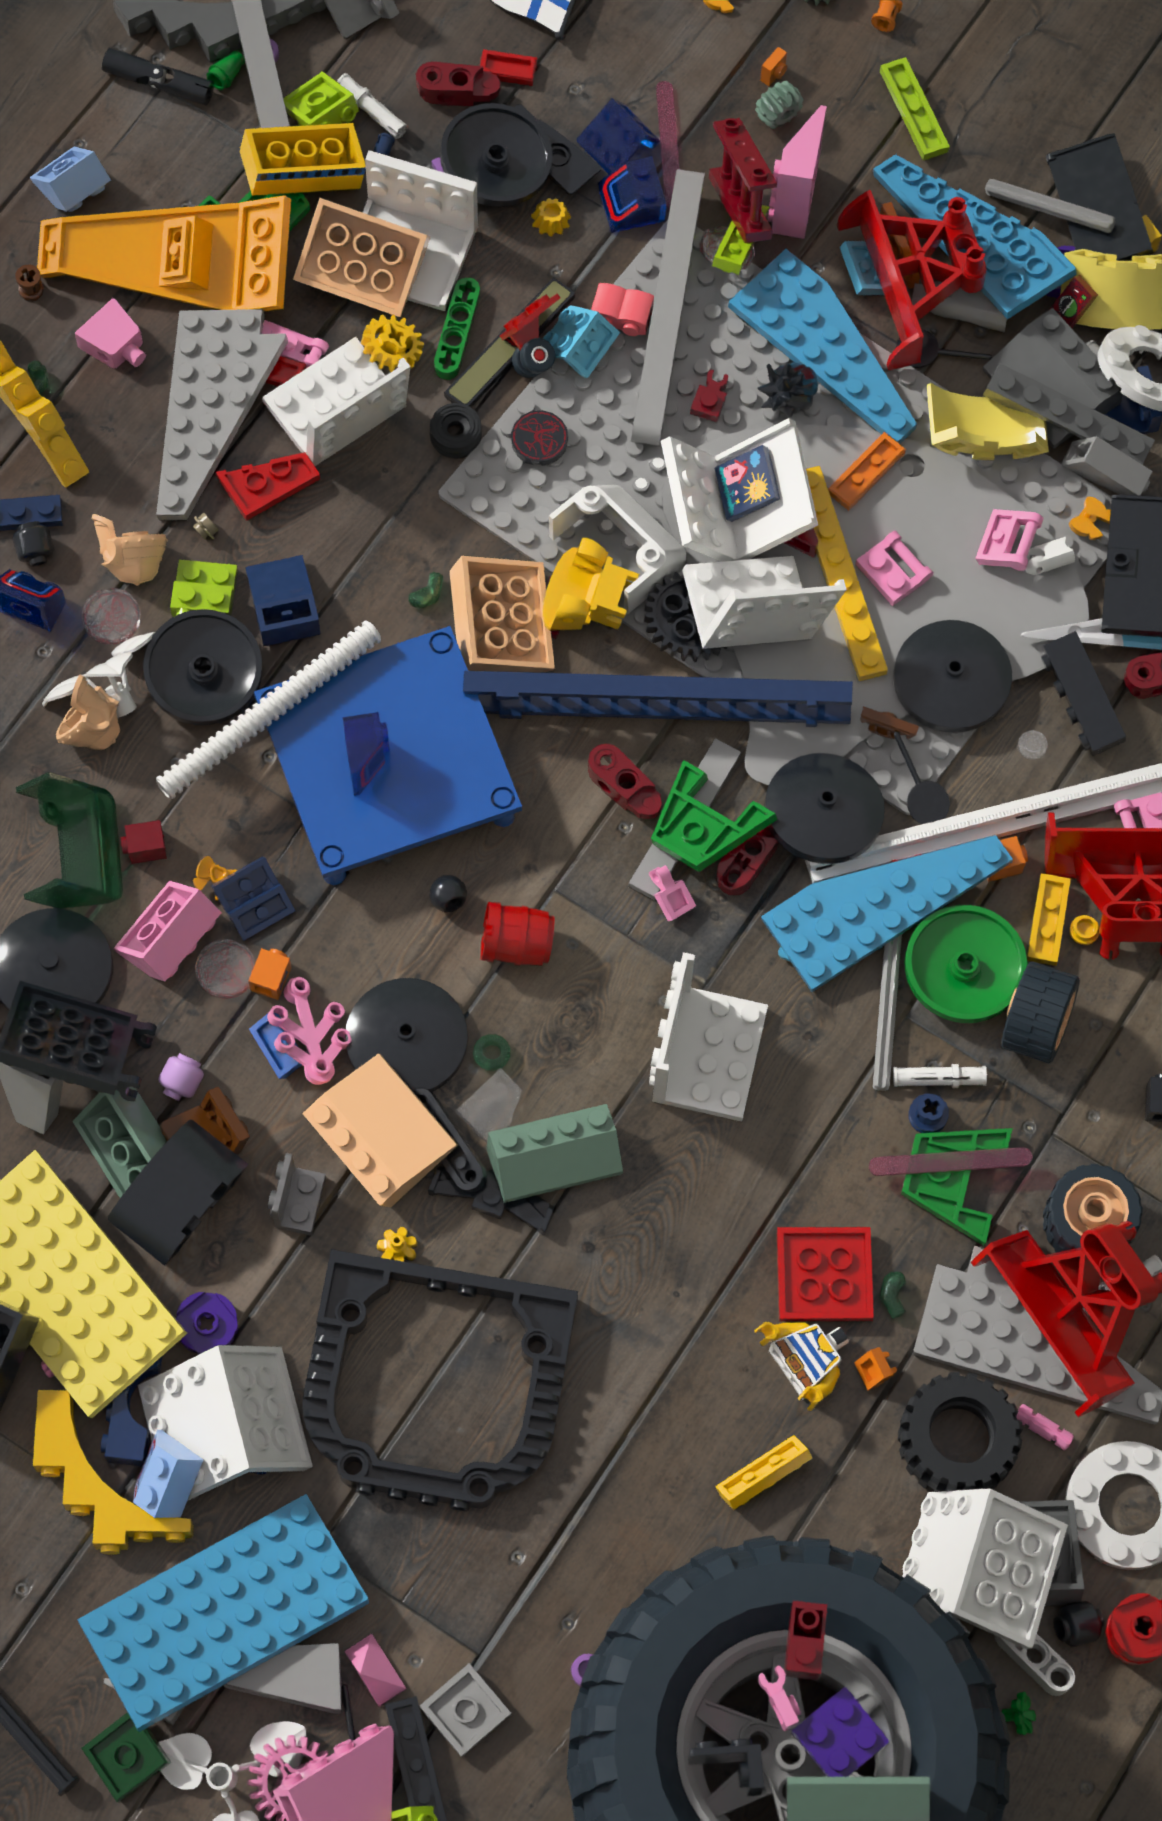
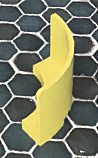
(1125, 289)
(982, 427)

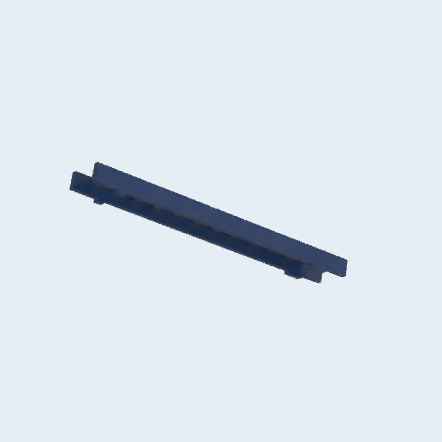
(661, 697)

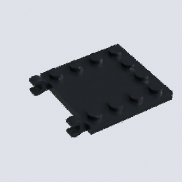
(72, 1039)

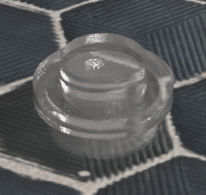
(1032, 744)

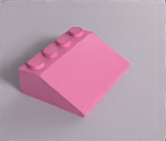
(796, 179)

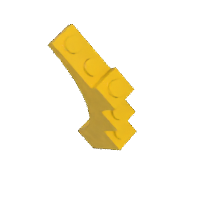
(40, 421)
(115, 1518)

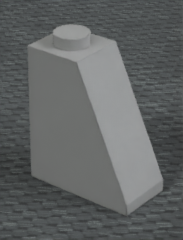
(1107, 466)
(31, 1096)

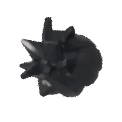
(790, 388)

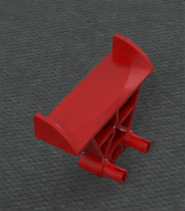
(967, 268)
(1114, 871)
(1061, 1316)

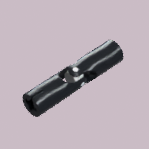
(144, 72)

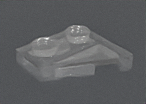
(491, 1105)

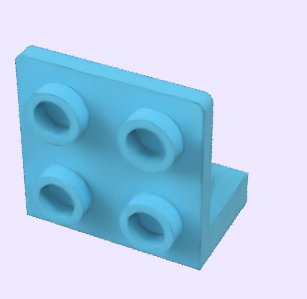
(581, 338)

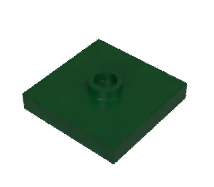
(125, 1757)

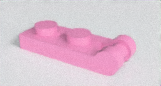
(297, 344)

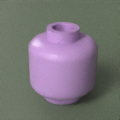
(181, 1077)

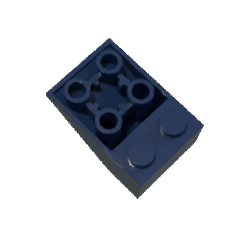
(283, 600)

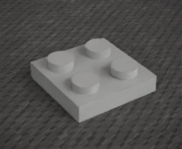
(465, 1710)

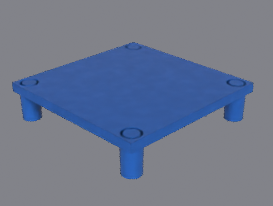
(440, 764)

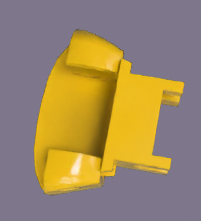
(584, 590)

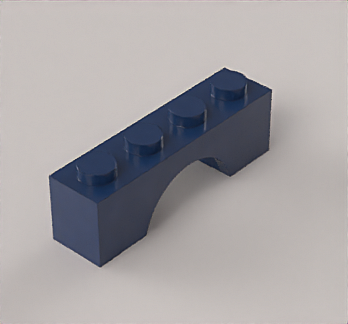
(126, 1439)

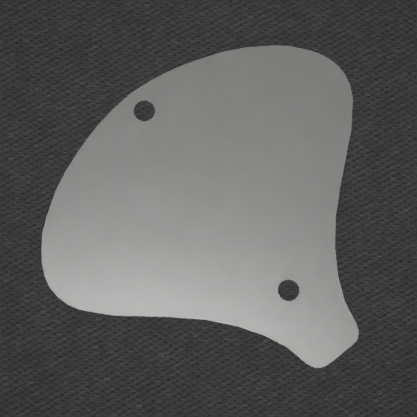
(943, 526)

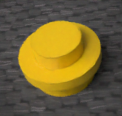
(1084, 930)

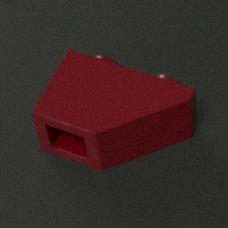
(805, 1640)

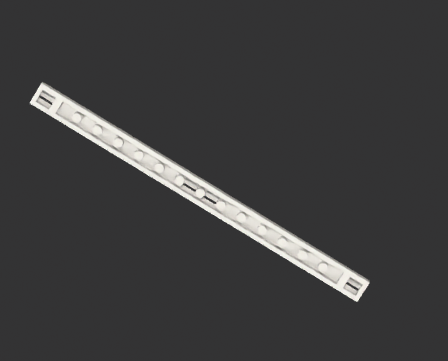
(999, 820)

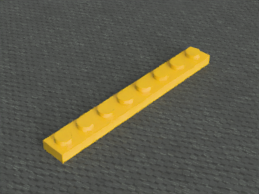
(837, 565)

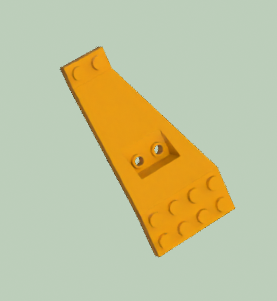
(192, 255)

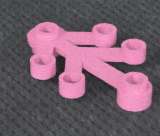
(308, 1033)

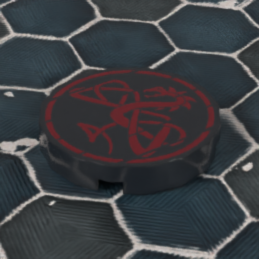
(539, 437)

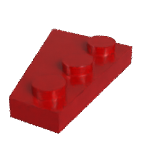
(265, 485)

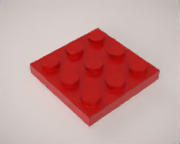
(825, 1274)

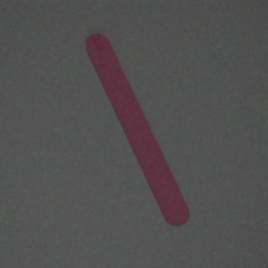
(668, 137)
(950, 1161)

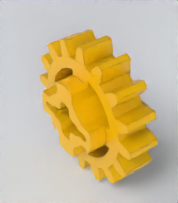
(392, 342)

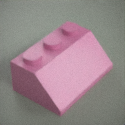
(168, 930)

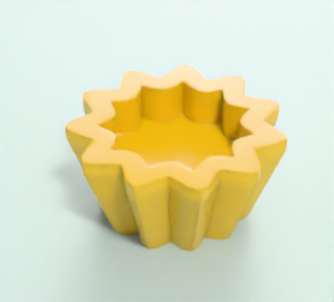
(551, 217)

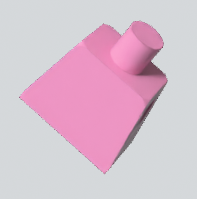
(111, 337)

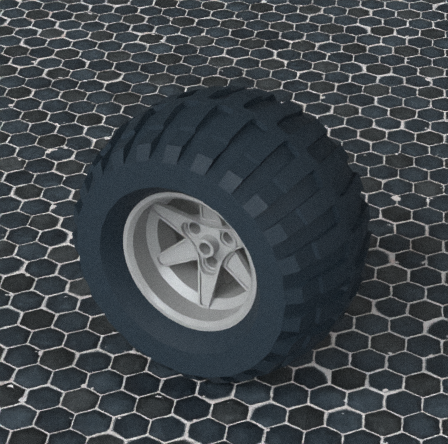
(726, 1623)

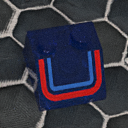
(633, 195)
(30, 599)
(365, 745)

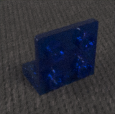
(615, 136)

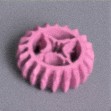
(274, 1757)

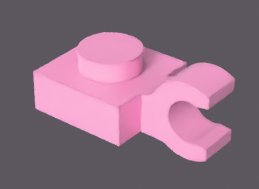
(674, 896)
(783, 1706)

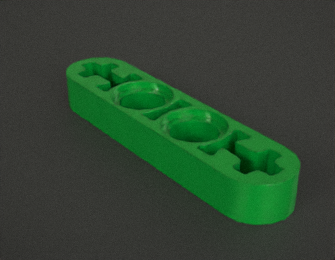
(457, 328)

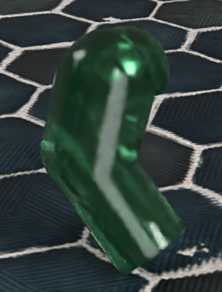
(38, 375)
(429, 594)
(889, 1293)

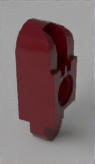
(439, 82)
(1144, 665)
(641, 799)
(744, 864)

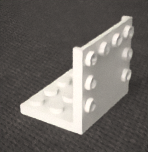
(431, 205)
(337, 400)
(700, 505)
(756, 601)
(705, 1048)
(231, 1411)
(986, 1560)

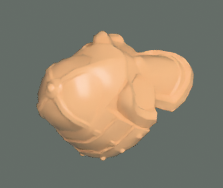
(131, 557)
(91, 719)

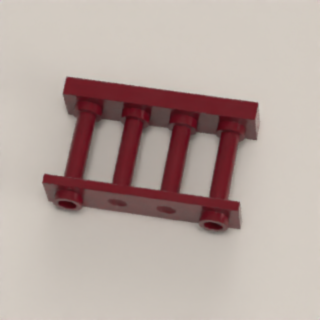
(742, 180)

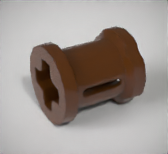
(32, 280)

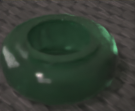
(491, 1064)

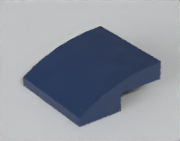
(253, 898)

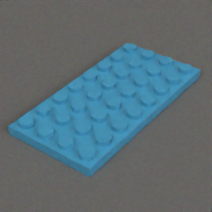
(222, 1612)

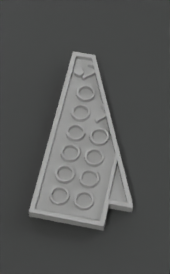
(214, 382)
(985, 1329)

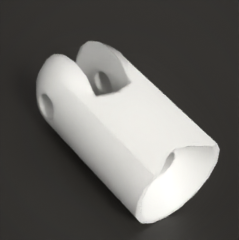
(1049, 556)

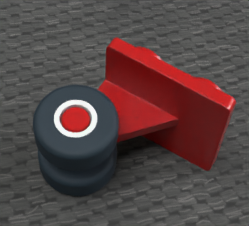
(533, 353)

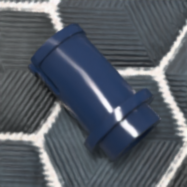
(384, 144)

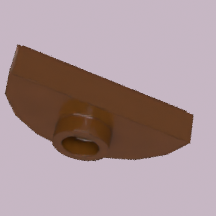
(887, 723)

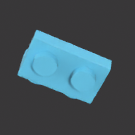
(861, 268)

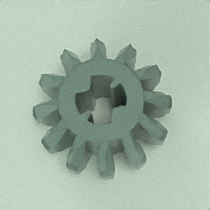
(779, 104)

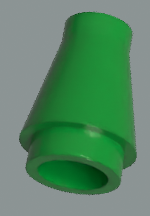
(225, 70)

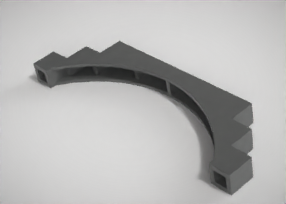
(209, 23)

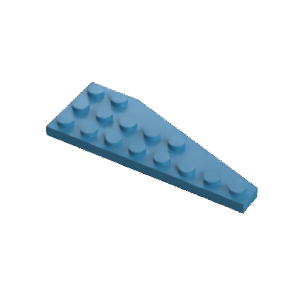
(1018, 260)
(811, 327)
(857, 913)

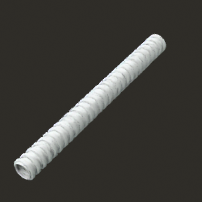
(268, 709)

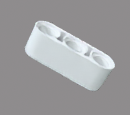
(1041, 1671)

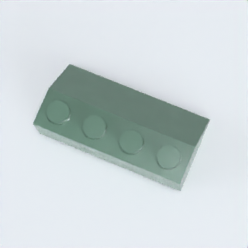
(120, 1136)
(554, 1153)
(858, 1798)

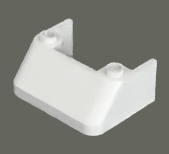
(658, 552)

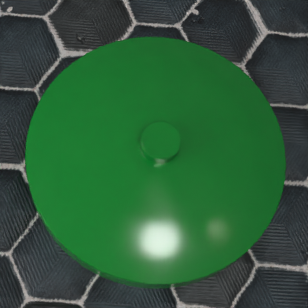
(965, 963)

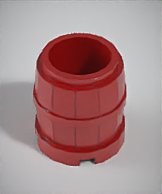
(517, 935)
(1120, 1632)

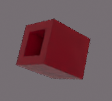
(144, 842)

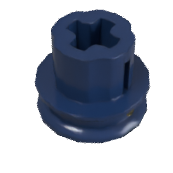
(927, 1122)

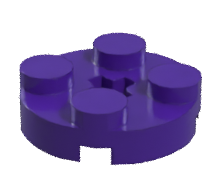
(207, 1305)

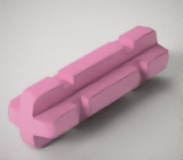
(1044, 1427)

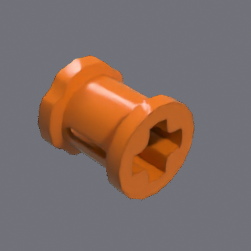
(886, 13)

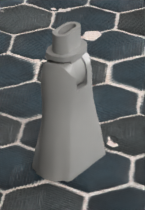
(966, 307)

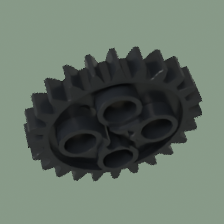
(659, 614)

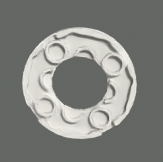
(1116, 365)
(1084, 1488)

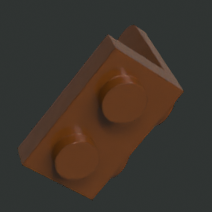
(216, 1117)

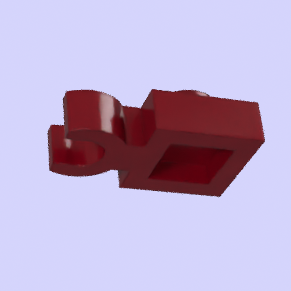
(710, 399)

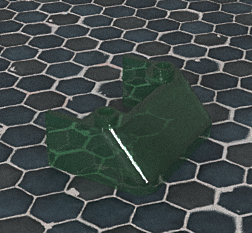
(86, 842)

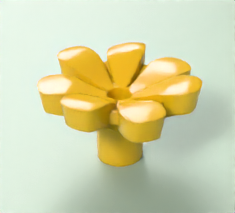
(397, 1245)

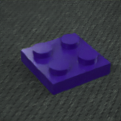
(840, 1735)

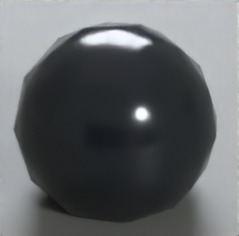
(448, 893)

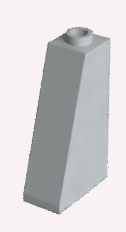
(298, 1676)

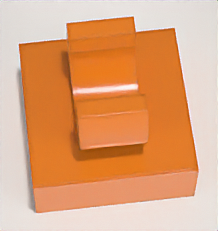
(874, 1368)

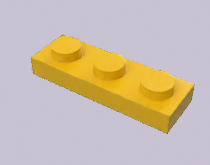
(1048, 919)
(763, 1472)

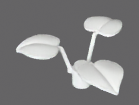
(111, 668)
(192, 1754)

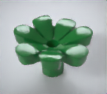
(1021, 1714)

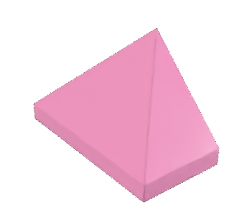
(375, 1670)

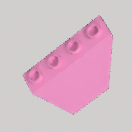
(345, 1785)

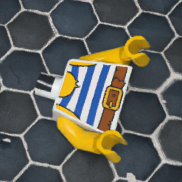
(806, 1357)

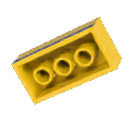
(302, 159)

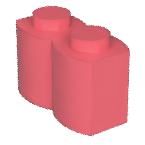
(623, 308)

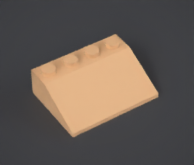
(361, 257)
(501, 615)
(380, 1130)

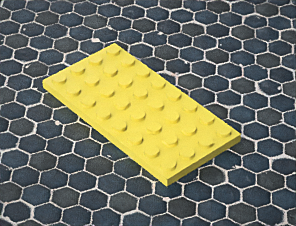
(94, 1309)

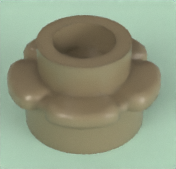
(205, 526)

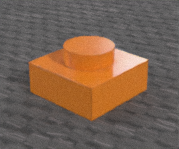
(774, 67)

